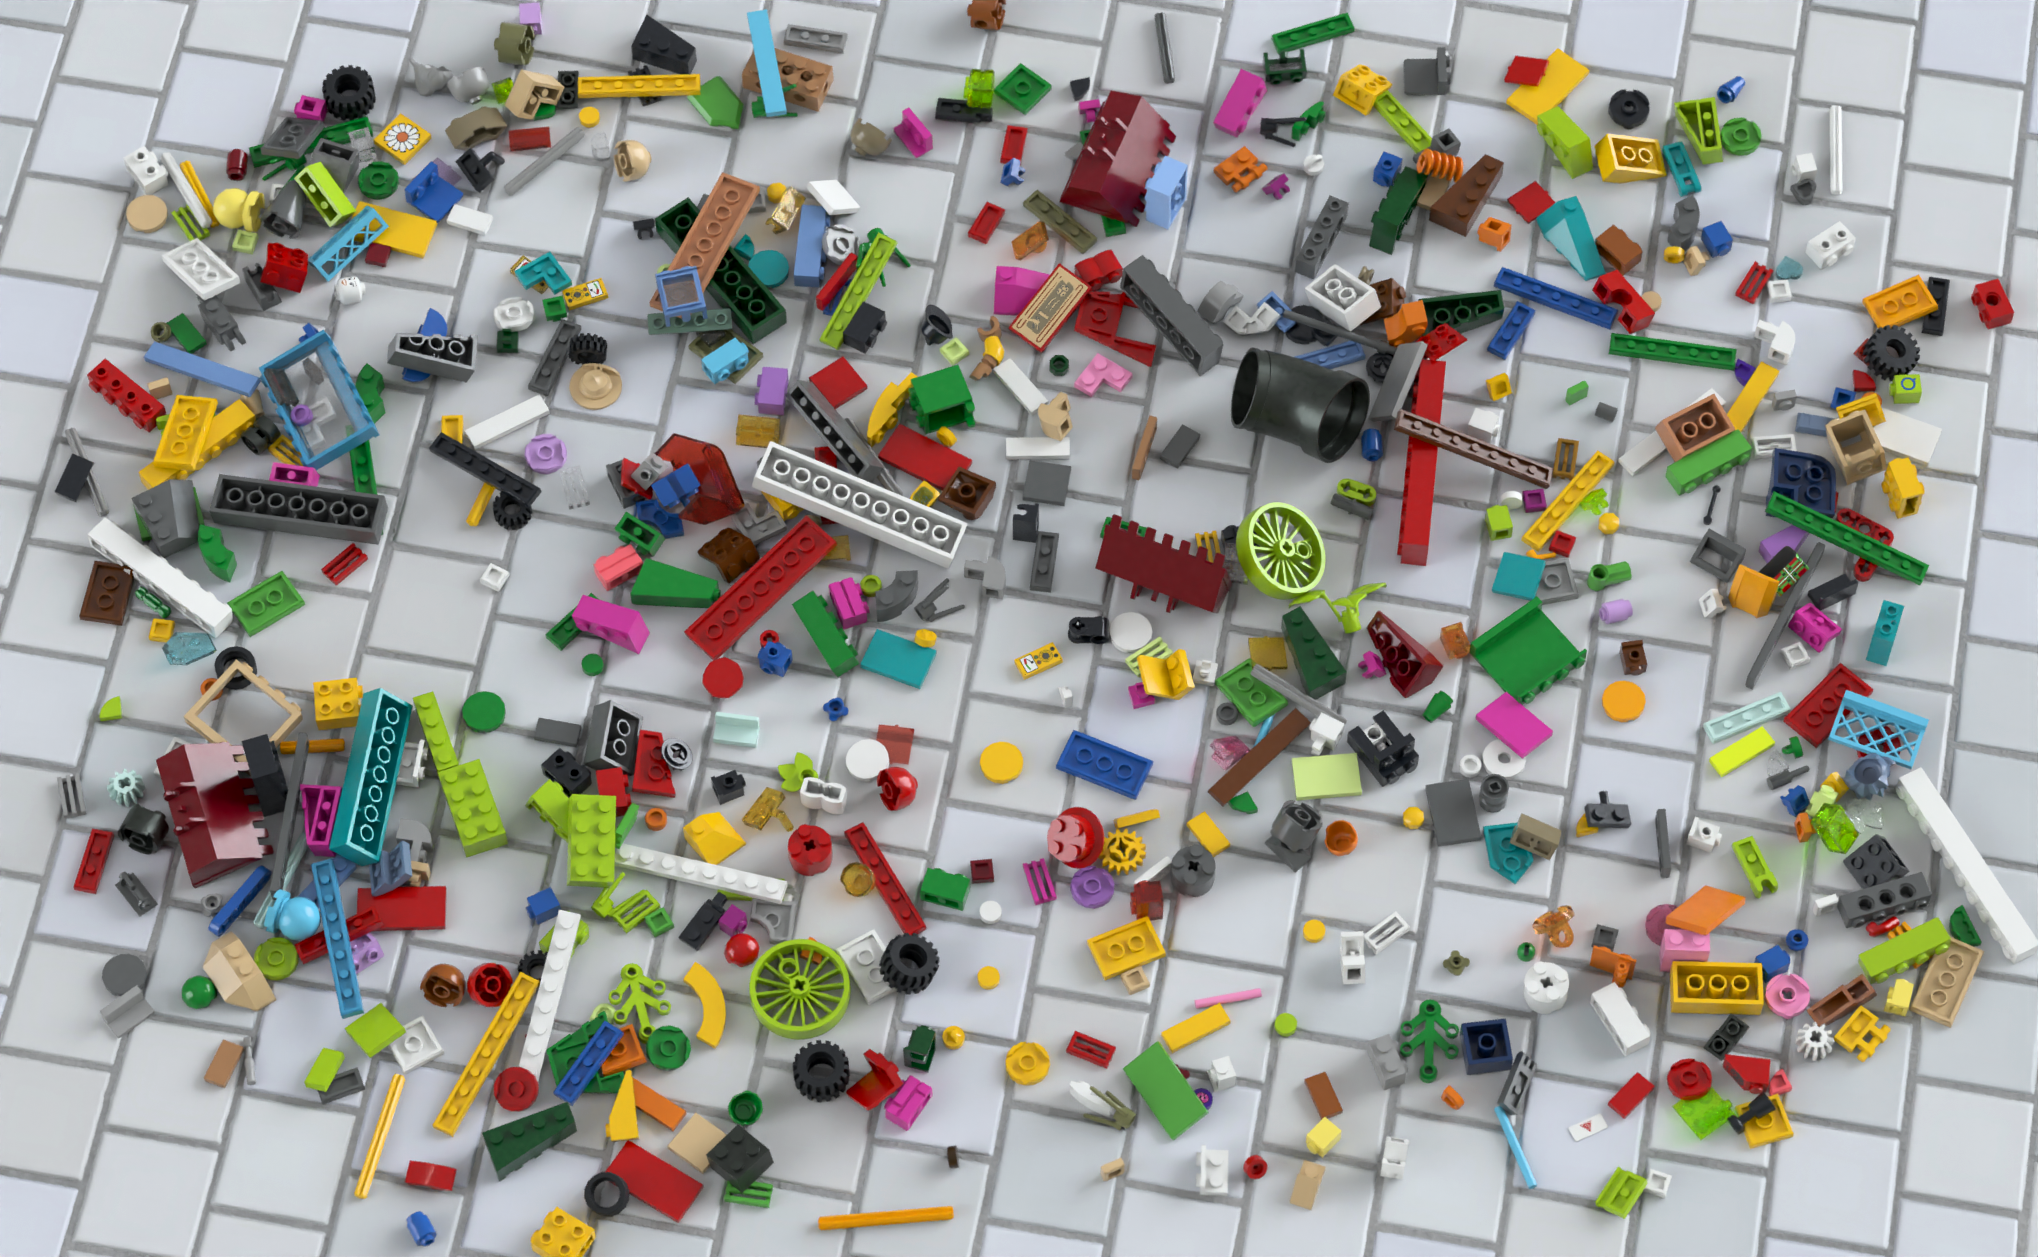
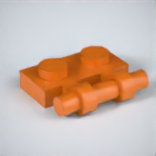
(1236, 165)

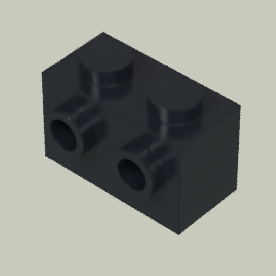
(567, 772)

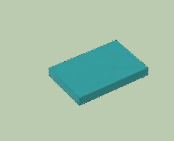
(898, 659)

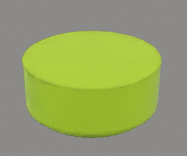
(870, 585)
(1285, 1024)

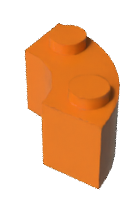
(1406, 324)

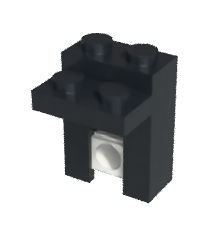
(1394, 757)

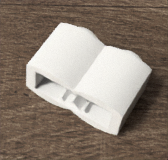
(828, 796)

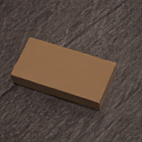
(223, 1063)

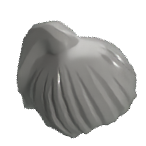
(429, 78)

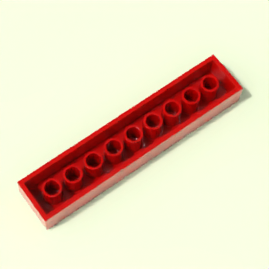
(1421, 467)

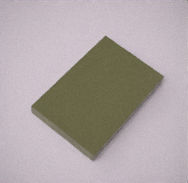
(754, 355)

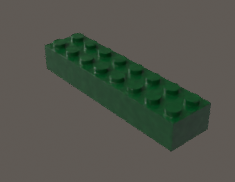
(733, 283)

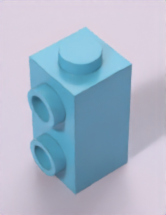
(725, 360)

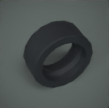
(235, 653)
(594, 1182)

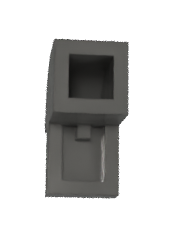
(1442, 142)

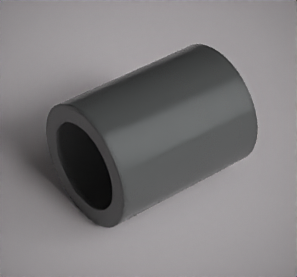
(1606, 411)

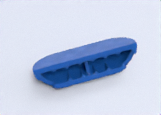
(433, 324)

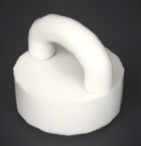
(1313, 165)

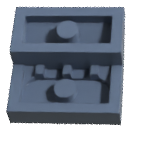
(391, 870)

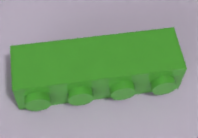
(1709, 462)

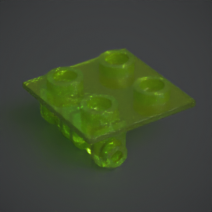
(1705, 1113)

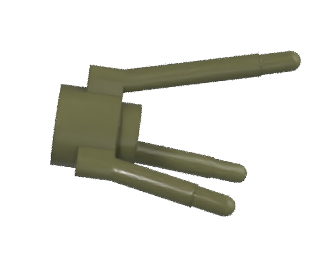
(1123, 1115)

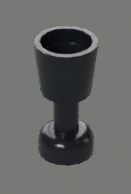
(1757, 1108)

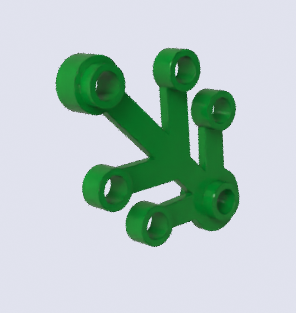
(1430, 1037)

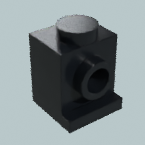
(726, 792)

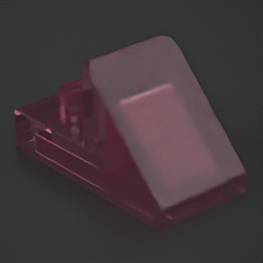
(1228, 751)

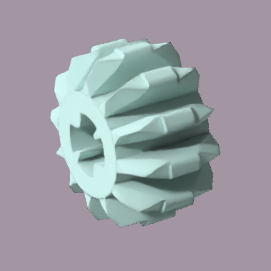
(132, 787)

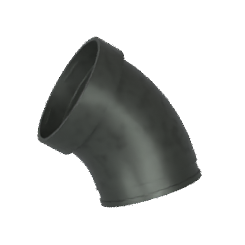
(1299, 403)

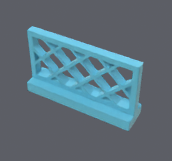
(1888, 716)

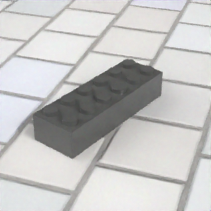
(1171, 315)

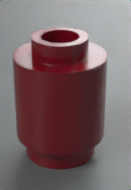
(236, 164)

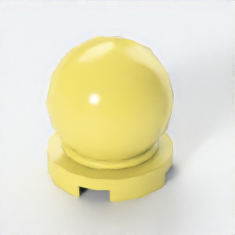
(237, 209)

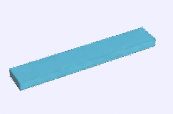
(766, 63)

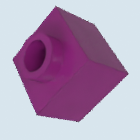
(733, 921)

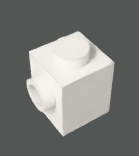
(1483, 425)

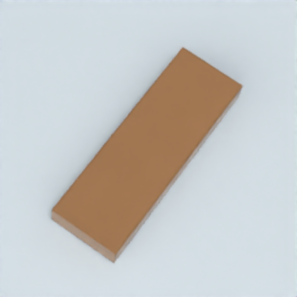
(1144, 448)

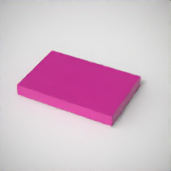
(1514, 725)

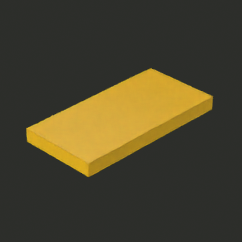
(1560, 80)
(405, 232)
(185, 432)

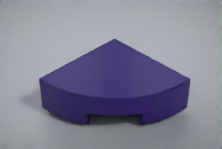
(1743, 372)

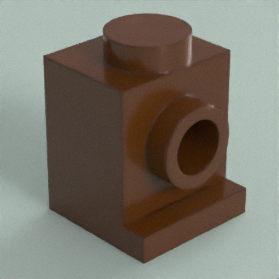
(1633, 657)

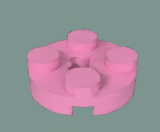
(1787, 1007)

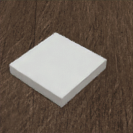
(833, 197)
(416, 1046)

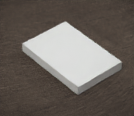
(1907, 437)
(862, 963)

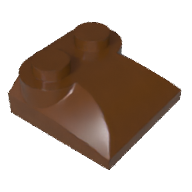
(968, 493)

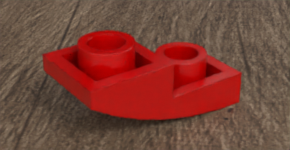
(430, 1175)

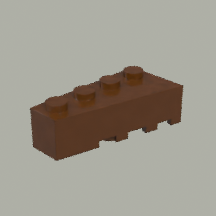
(1467, 197)

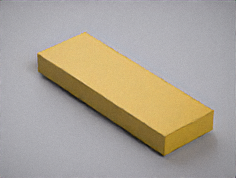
(1195, 1028)

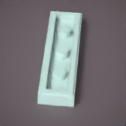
(1746, 717)

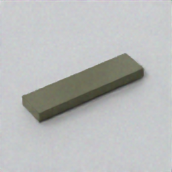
(1060, 221)

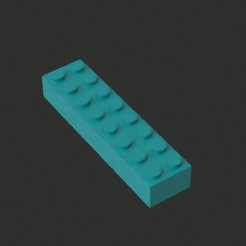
(371, 777)

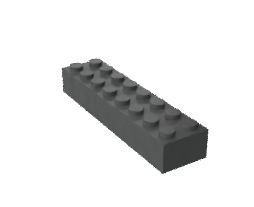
(298, 509)

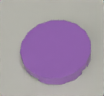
(1092, 887)

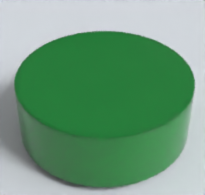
(592, 664)

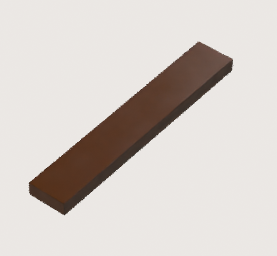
(1259, 757)

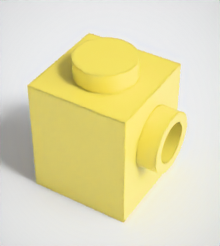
(1323, 1137)

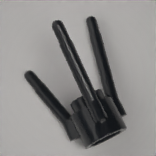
(1269, 126)

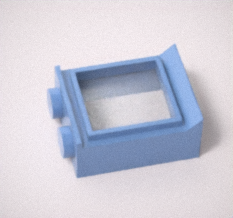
(680, 293)

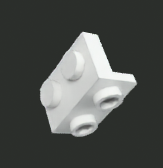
(412, 763)

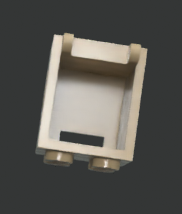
(1862, 457)

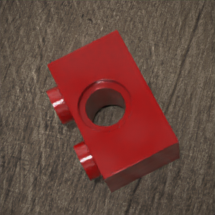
(1992, 293)

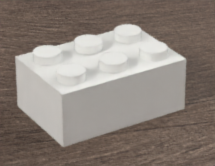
(1342, 297)

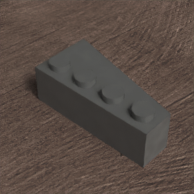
(435, 354)

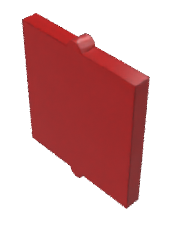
(1526, 71)
(1531, 202)
(627, 481)

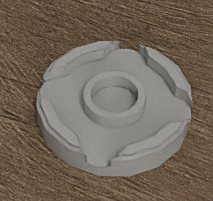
(839, 243)

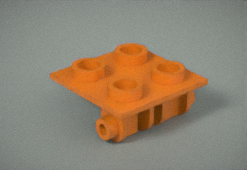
(1618, 964)

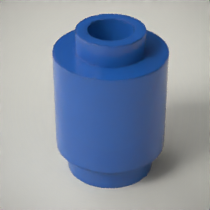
(1371, 445)
(421, 1229)

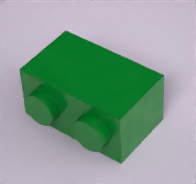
(945, 888)

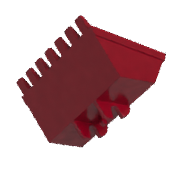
(1118, 158)
(1163, 567)
(212, 809)

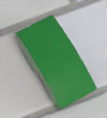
(1313, 115)

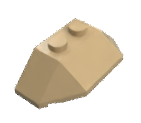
(237, 974)

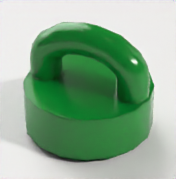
(1794, 747)

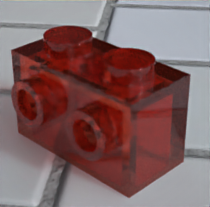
(1147, 900)

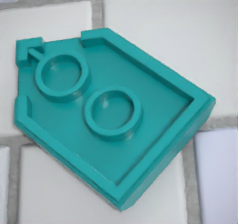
(1502, 855)

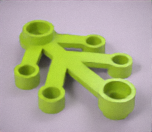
(638, 998)

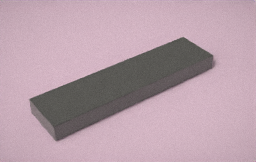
(553, 358)

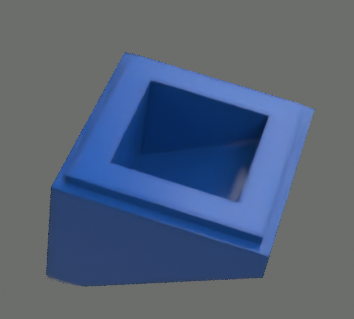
(1842, 397)

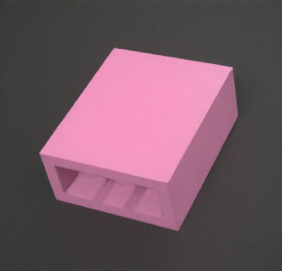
(1683, 946)

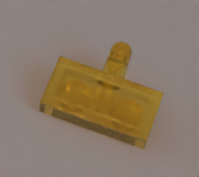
(765, 808)

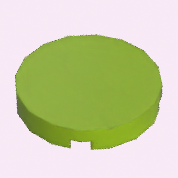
(276, 958)

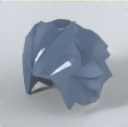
(1869, 775)

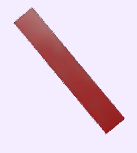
(886, 880)

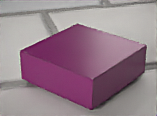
(1534, 500)

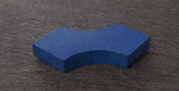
(667, 523)

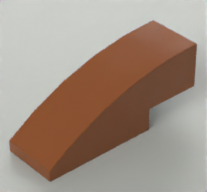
(1842, 1001)

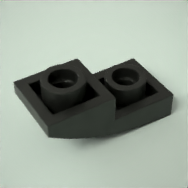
(569, 96)
(1726, 1037)

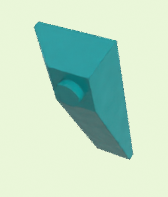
(1570, 233)

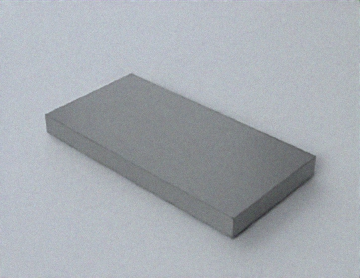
(1398, 381)

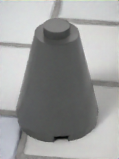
(286, 211)

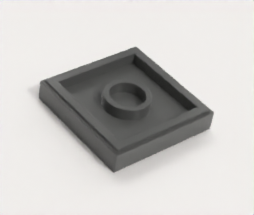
(1046, 483)

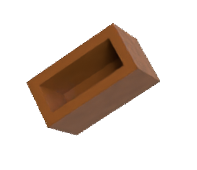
(1618, 249)

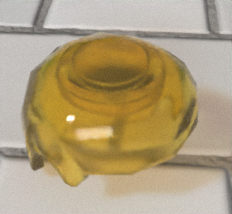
(858, 879)

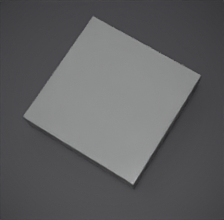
(1557, 583)

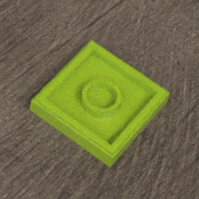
(375, 1030)

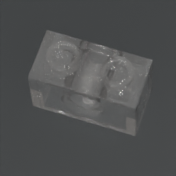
(1233, 565)

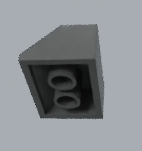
(613, 738)

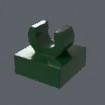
(507, 341)

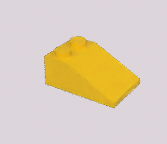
(1629, 158)

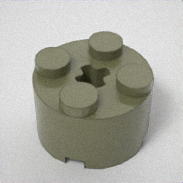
(515, 43)

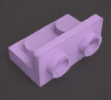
(365, 951)

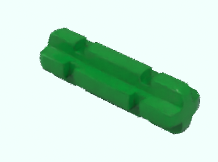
(153, 602)

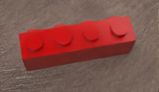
(126, 395)

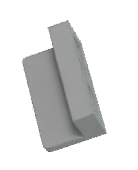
(127, 1012)

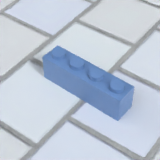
(809, 251)

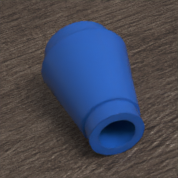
(1731, 89)

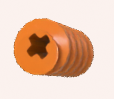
(1437, 162)

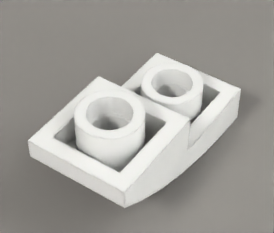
(1081, 1092)

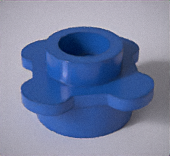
(835, 703)

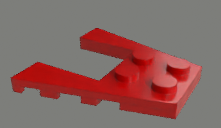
(1099, 321)

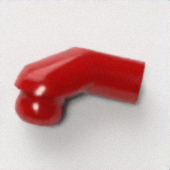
(1883, 928)

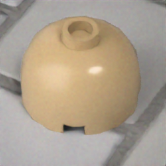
(631, 160)

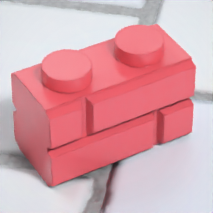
(618, 567)

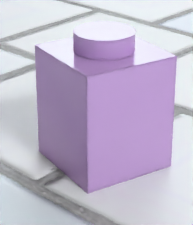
(531, 15)

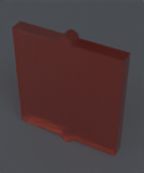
(897, 742)

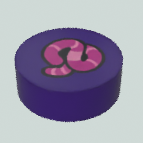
(1205, 1097)

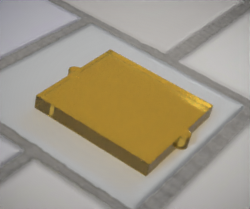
(1268, 652)

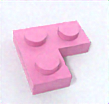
(1101, 371)

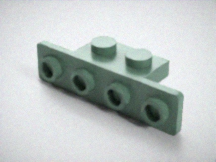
(717, 320)

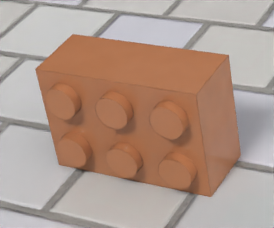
(1694, 427)

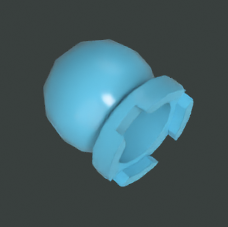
(295, 917)

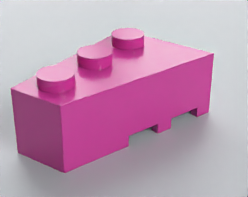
(1240, 103)
(611, 622)
(320, 812)

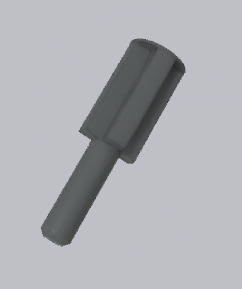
(1785, 777)

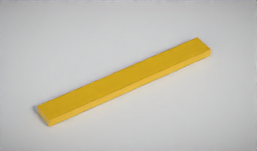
(486, 1054)

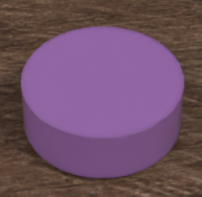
(301, 415)

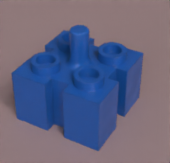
(677, 487)

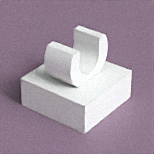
(1712, 603)
(1205, 672)

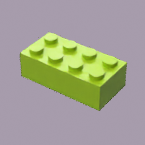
(472, 808)
(591, 840)

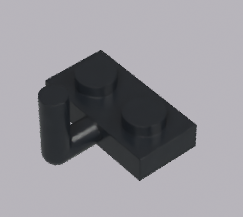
(475, 168)

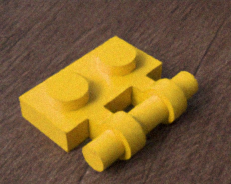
(1855, 1030)

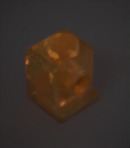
(1449, 637)

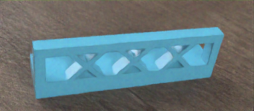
(342, 237)

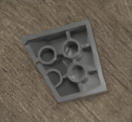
(169, 515)

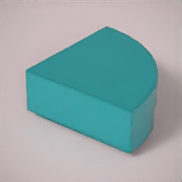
(745, 248)

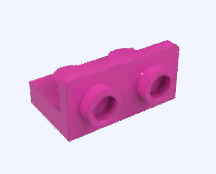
(914, 134)
(1814, 627)

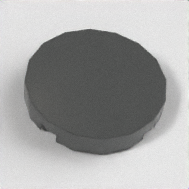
(124, 973)

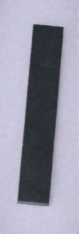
(485, 469)

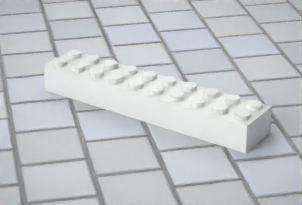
(859, 504)

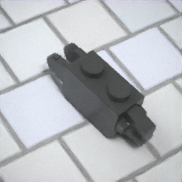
(220, 321)

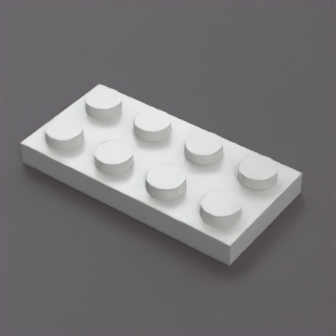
(200, 269)

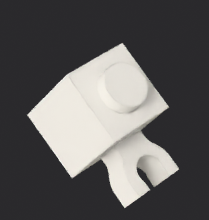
(1325, 732)

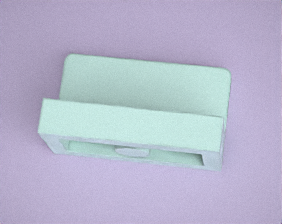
(736, 729)

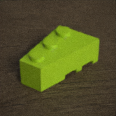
(1701, 127)
(1566, 141)
(552, 806)

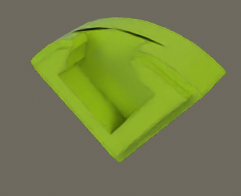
(111, 710)

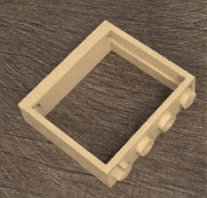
(261, 683)

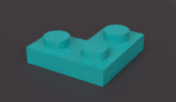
(545, 269)

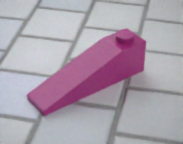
(1015, 288)

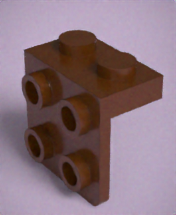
(1391, 298)
(730, 553)

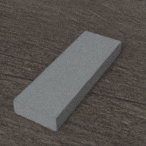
(815, 38)

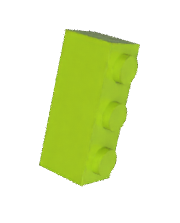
(325, 194)

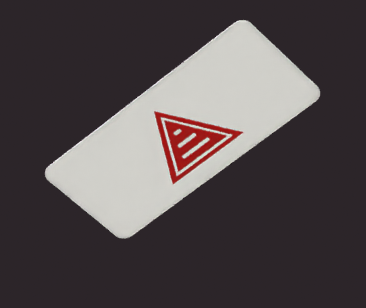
(1588, 1127)

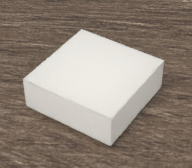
(1779, 291)
(494, 577)
(1795, 655)
(1825, 905)
(1657, 1183)

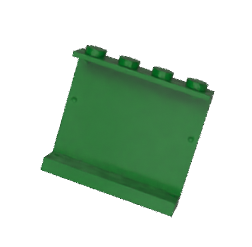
(1526, 653)

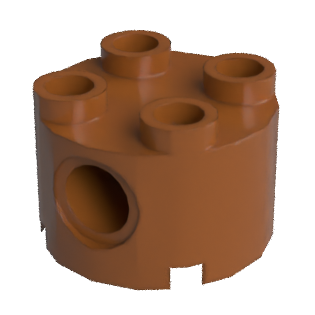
(986, 14)

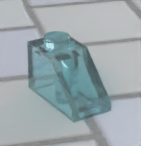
(188, 647)

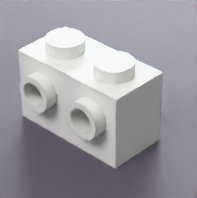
(146, 170)
(1830, 245)

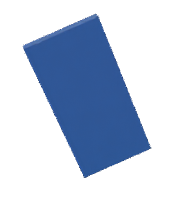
(1104, 764)

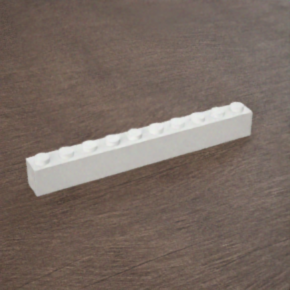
(1967, 866)

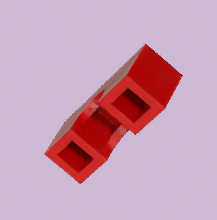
(1615, 288)

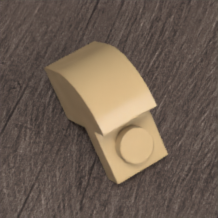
(1055, 417)

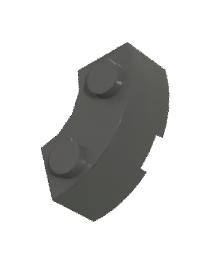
(1687, 218)
(897, 596)

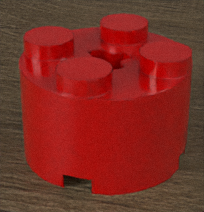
(810, 850)

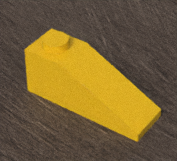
(623, 1116)

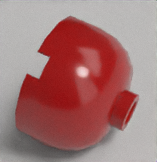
(898, 787)
(489, 984)

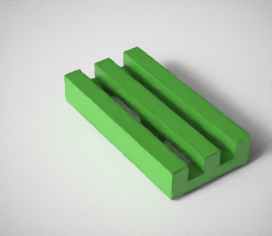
(626, 825)
(749, 1201)

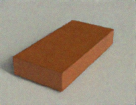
(1323, 1095)

